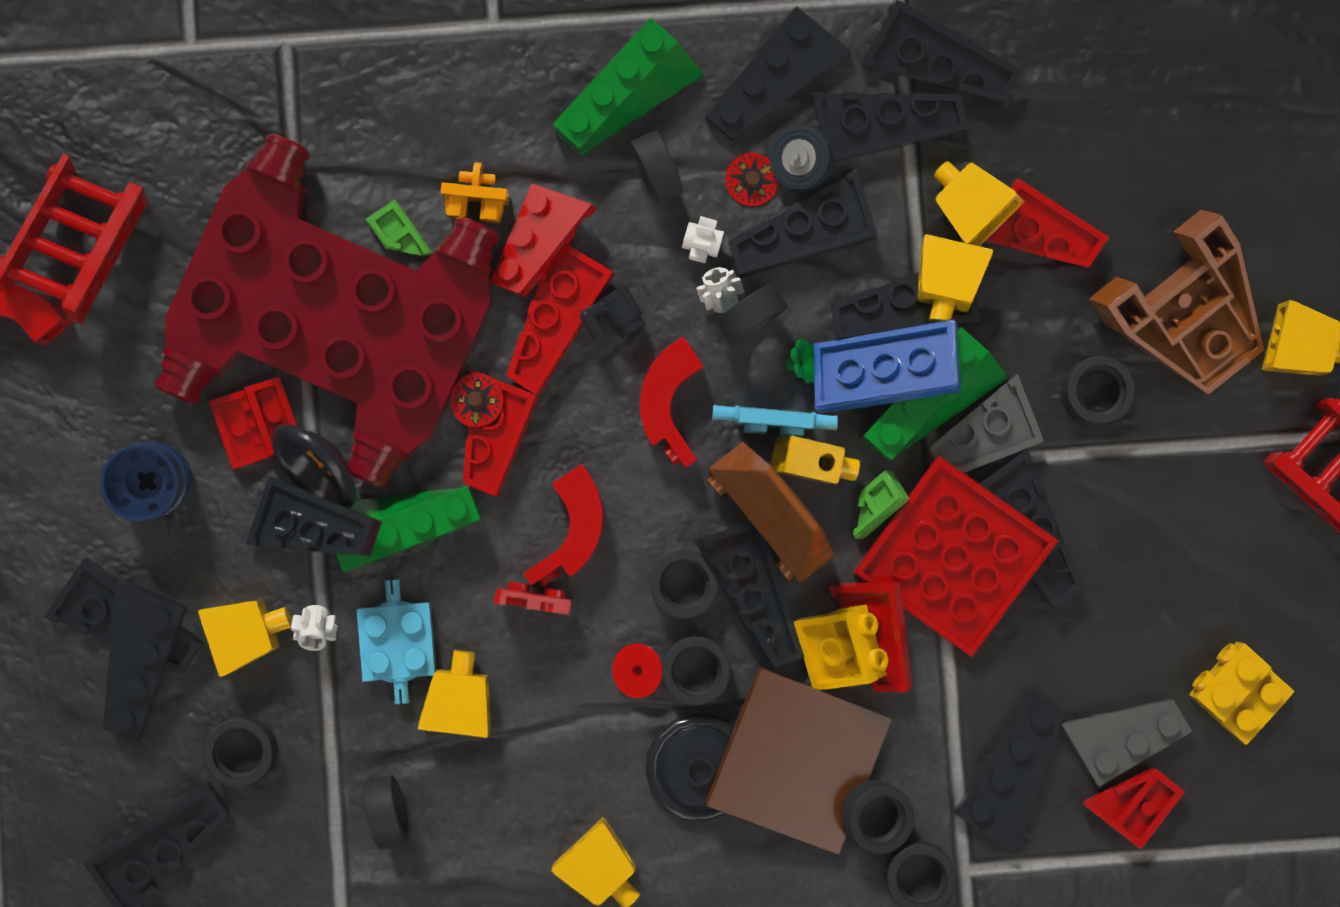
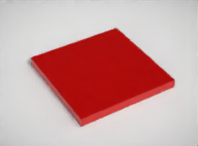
(957, 555)

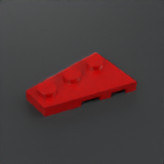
(1048, 230)
(537, 235)
(494, 446)
(886, 604)

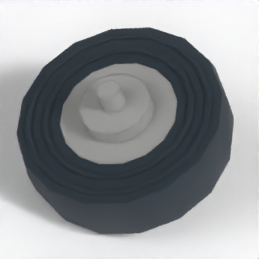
(801, 157)

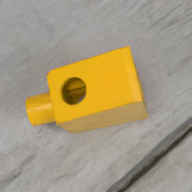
(974, 201)
(949, 275)
(1302, 341)
(801, 458)
(242, 633)
(458, 700)
(598, 866)

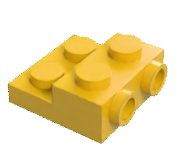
(841, 648)
(1240, 691)

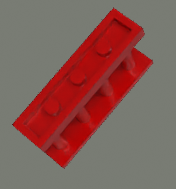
(92, 267)
(1289, 466)

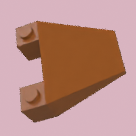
(1200, 316)
(772, 511)

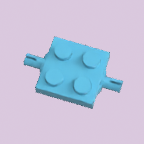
(790, 423)
(396, 641)

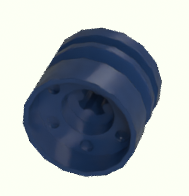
(125, 481)

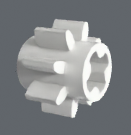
(702, 239)
(720, 289)
(314, 627)

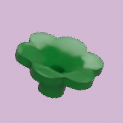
(802, 361)

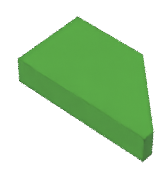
(398, 231)
(879, 502)

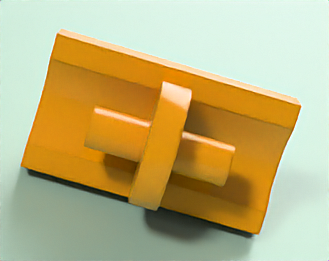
(459, 195)

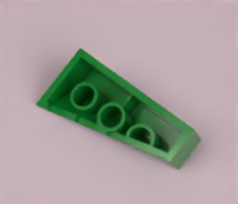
(631, 84)
(913, 419)
(414, 521)

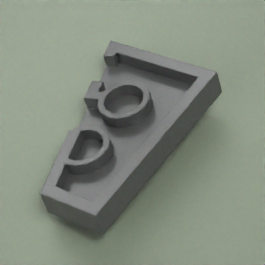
(991, 430)
(1124, 738)

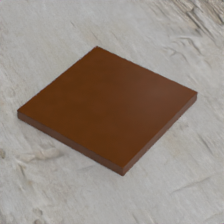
(796, 759)

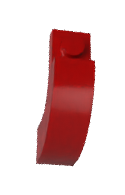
(34, 313)
(662, 380)
(586, 525)

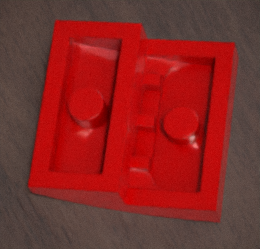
(248, 420)

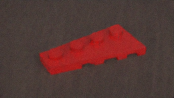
(554, 316)

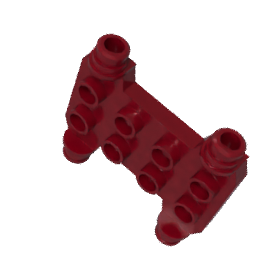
(328, 311)

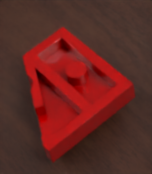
(520, 595)
(1136, 805)

